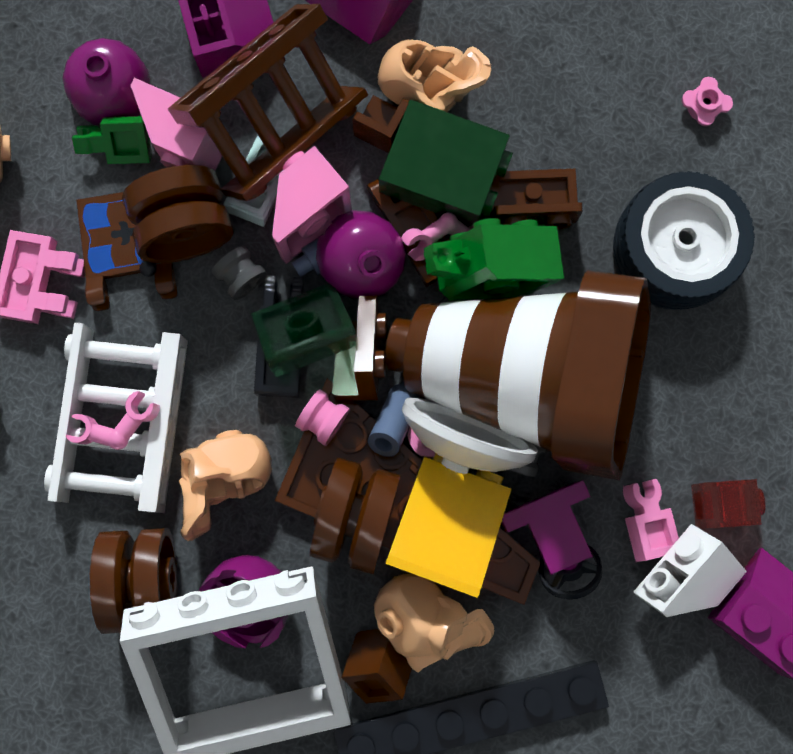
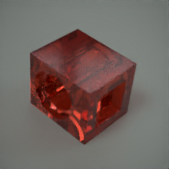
(727, 503)

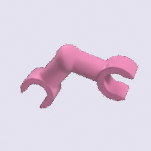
(446, 224)
(120, 435)

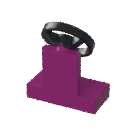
(558, 538)

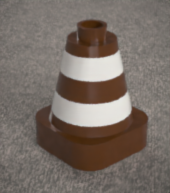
(537, 365)

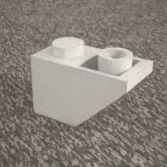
(691, 575)

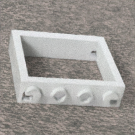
(250, 722)

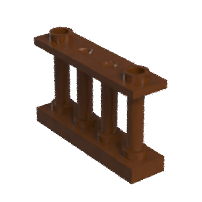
(234, 81)

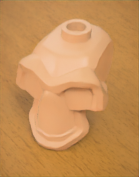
(431, 73)
(220, 470)
(427, 623)

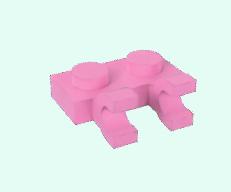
(26, 276)

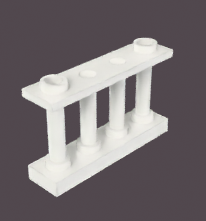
(154, 444)

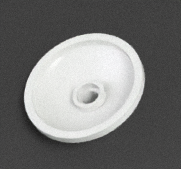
(465, 441)

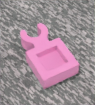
(651, 529)

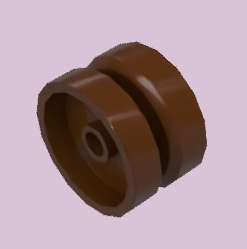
(177, 213)
(354, 515)
(130, 574)

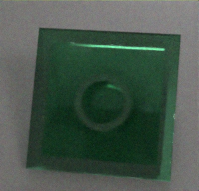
(304, 329)

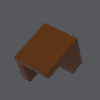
(379, 122)
(376, 668)

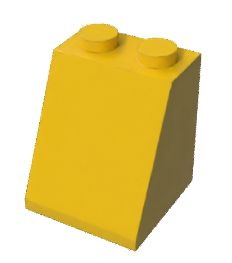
(450, 526)

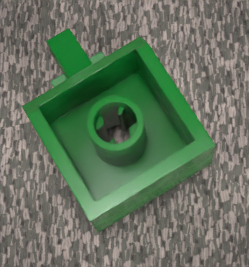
(496, 260)

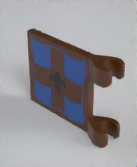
(111, 249)

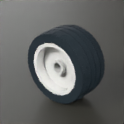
(703, 216)

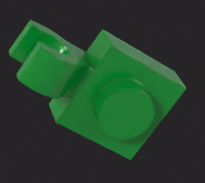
(121, 138)

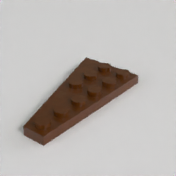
(510, 566)

